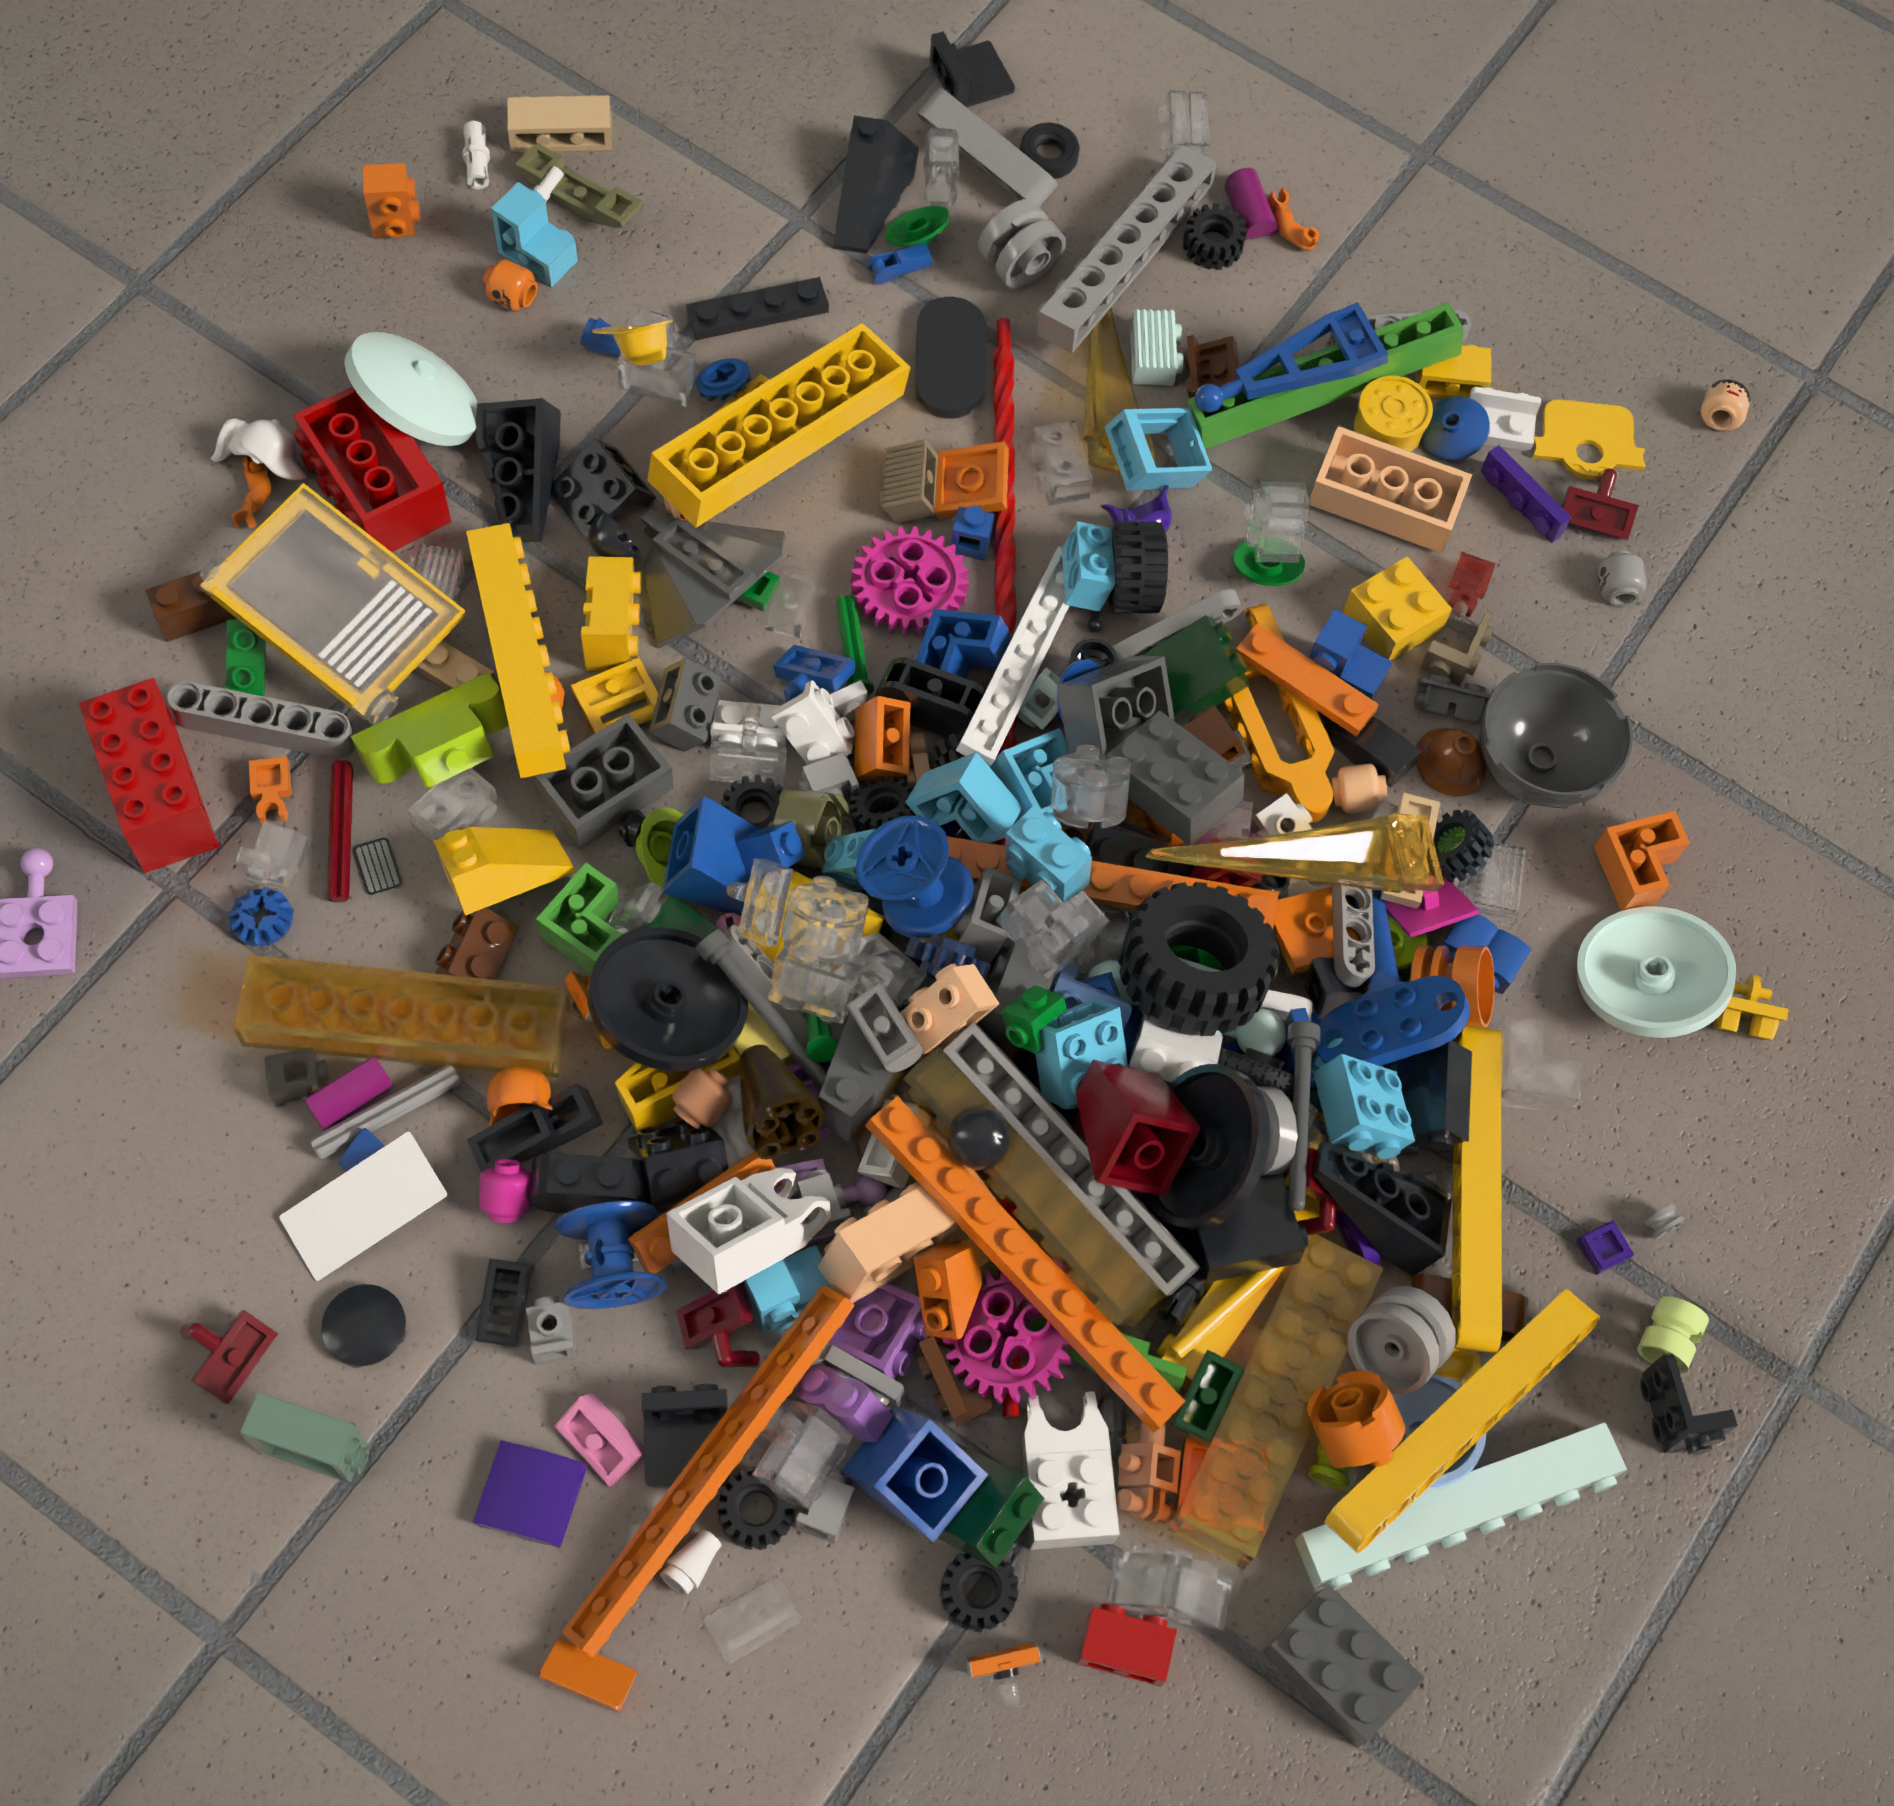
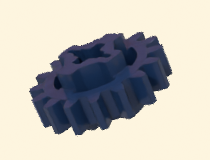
(942, 952)

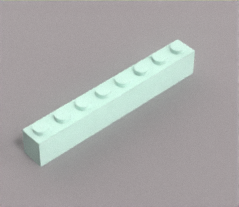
(1474, 1502)

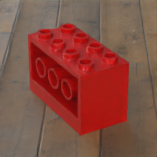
(371, 470)
(148, 775)

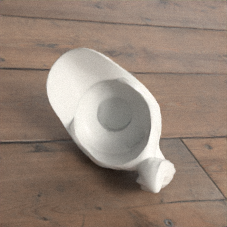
(263, 442)

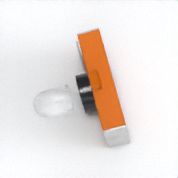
(577, 986)
(1002, 1665)

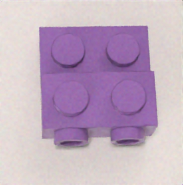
(883, 1330)

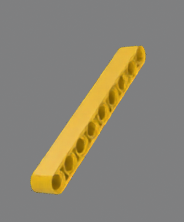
(1479, 1202)
(1461, 1421)

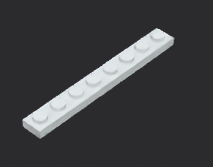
(1018, 666)

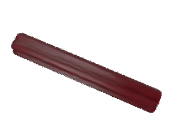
(340, 831)

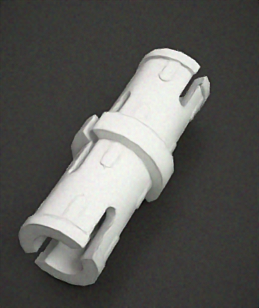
(476, 155)

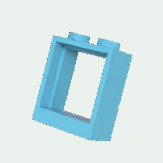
(1134, 456)

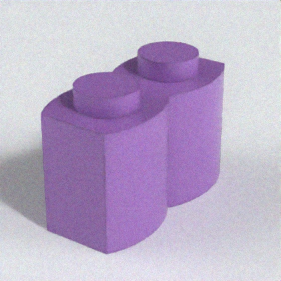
(846, 1401)

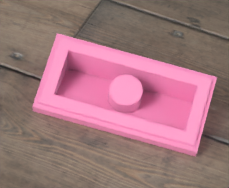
(600, 1438)

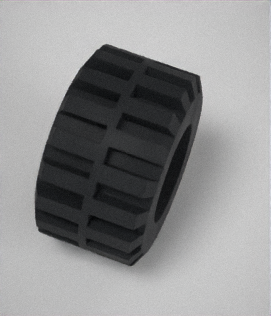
(1139, 567)

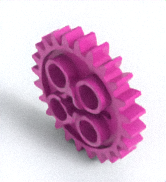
(908, 579)
(1044, 1347)

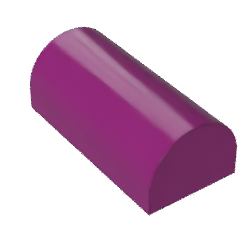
(1250, 200)
(348, 1092)

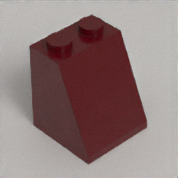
(1133, 1128)

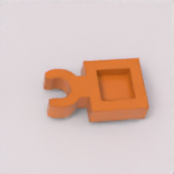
(268, 784)

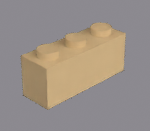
(560, 123)

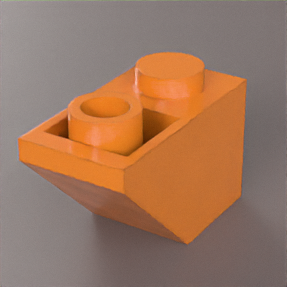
(947, 1287)

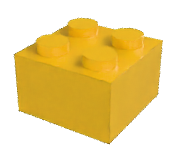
(1397, 609)

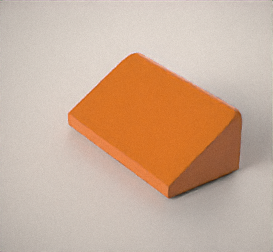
(588, 1677)

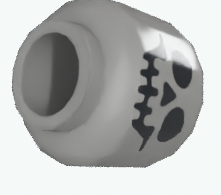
(1622, 578)

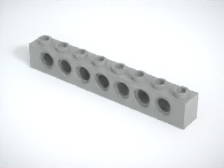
(1125, 249)
(1069, 1158)

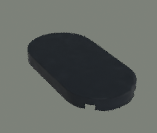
(950, 357)

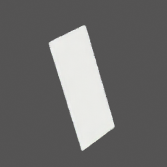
(363, 1206)

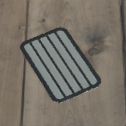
(377, 866)

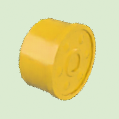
(1394, 412)

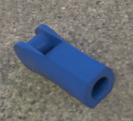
(898, 263)

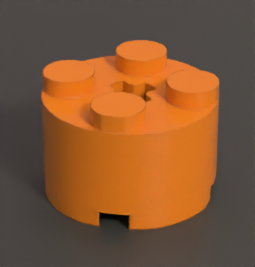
(1356, 1420)

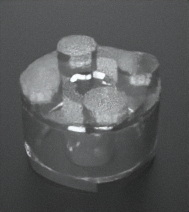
(1090, 788)
(824, 921)

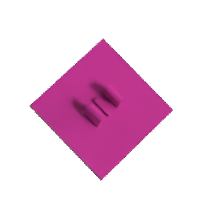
(1435, 911)

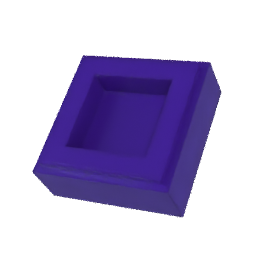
(1605, 1247)

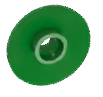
(917, 226)
(1265, 572)

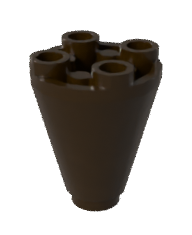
(776, 1105)

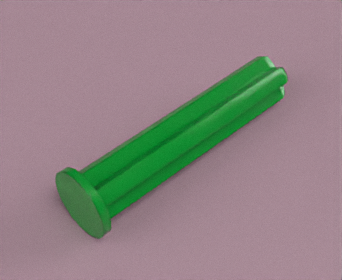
(852, 639)
(821, 1043)

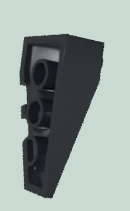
(875, 175)
(521, 457)
(1395, 1211)

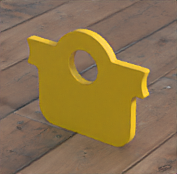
(1601, 425)

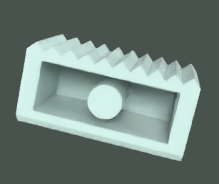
(1154, 347)

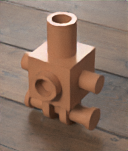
(1148, 1473)

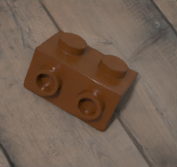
(1210, 362)
(477, 945)
(954, 1396)

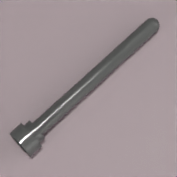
(716, 950)
(1303, 1039)

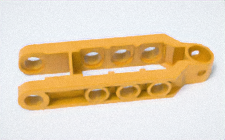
(1302, 780)

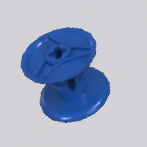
(914, 876)
(610, 1255)

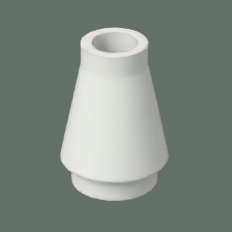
(689, 1564)

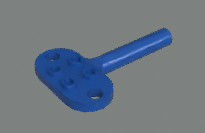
(1393, 1015)

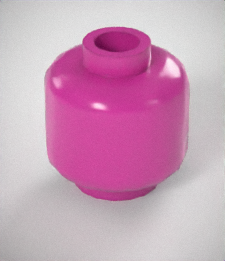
(505, 1191)

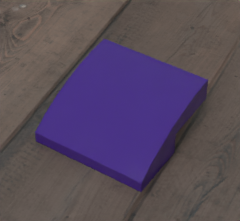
(530, 1493)

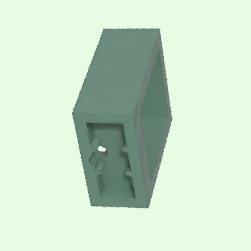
(305, 1438)

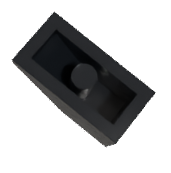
(1326, 989)

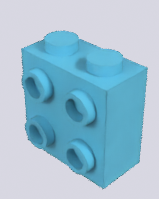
(1043, 851)
(1072, 1043)
(1363, 1107)

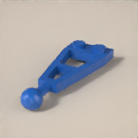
(1350, 331)

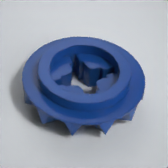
(732, 370)
(271, 927)

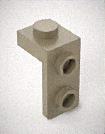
(1455, 664)

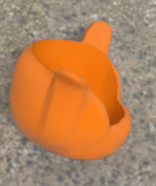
(514, 1087)

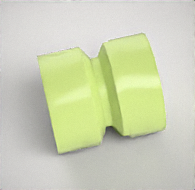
(1674, 1331)

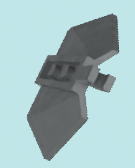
(701, 570)

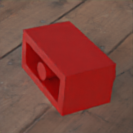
(1127, 1645)

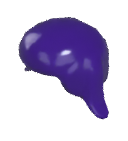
(1152, 511)

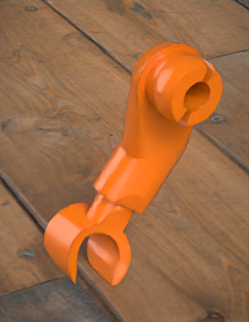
(1293, 232)
(259, 490)

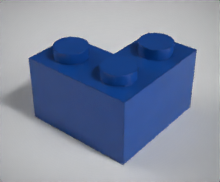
(963, 641)
(1342, 655)

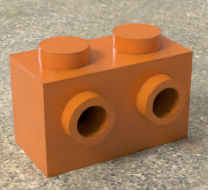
(390, 200)
(882, 739)

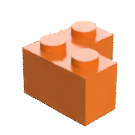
(1635, 855)

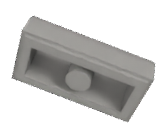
(885, 1029)

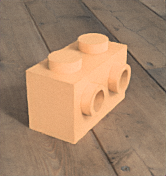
(948, 1006)

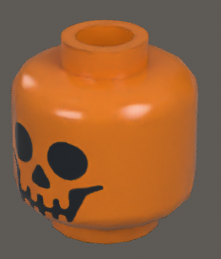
(510, 285)

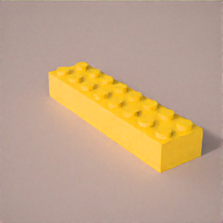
(777, 424)

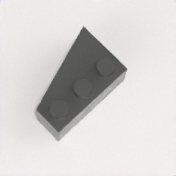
(855, 1083)

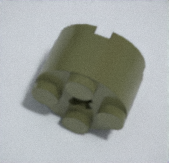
(816, 819)

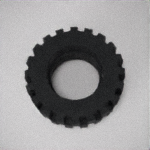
(1190, 996)

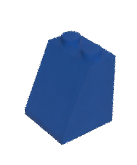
(706, 856)
(915, 1473)

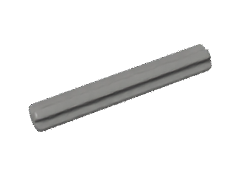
(385, 1110)

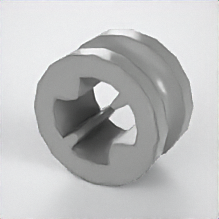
(1664, 1221)

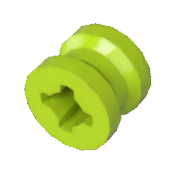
(1327, 1475)

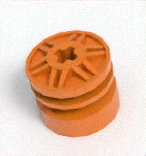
(1470, 969)

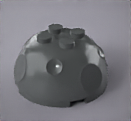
(1554, 735)

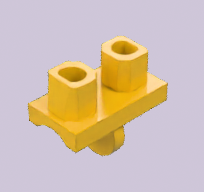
(1764, 1016)

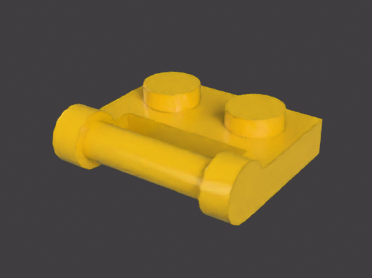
(615, 690)

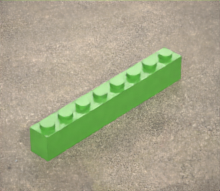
(1409, 345)

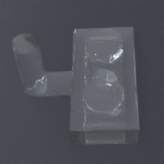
(735, 760)
(763, 901)

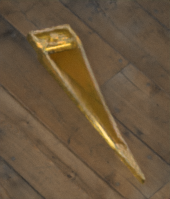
(1106, 393)
(1370, 853)

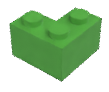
(577, 915)

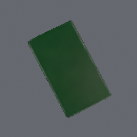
(1207, 1397)

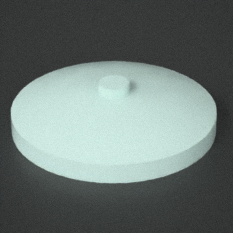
(411, 388)
(1656, 971)

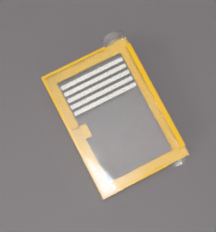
(333, 602)

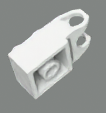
(743, 1227)
(1072, 1463)

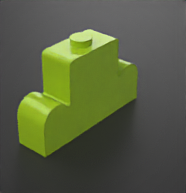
(436, 735)

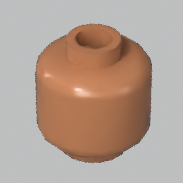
(702, 1097)

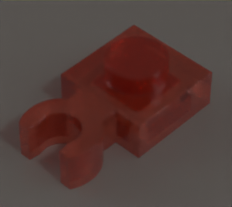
(1470, 581)

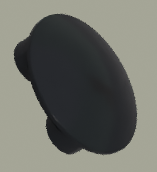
(363, 1325)

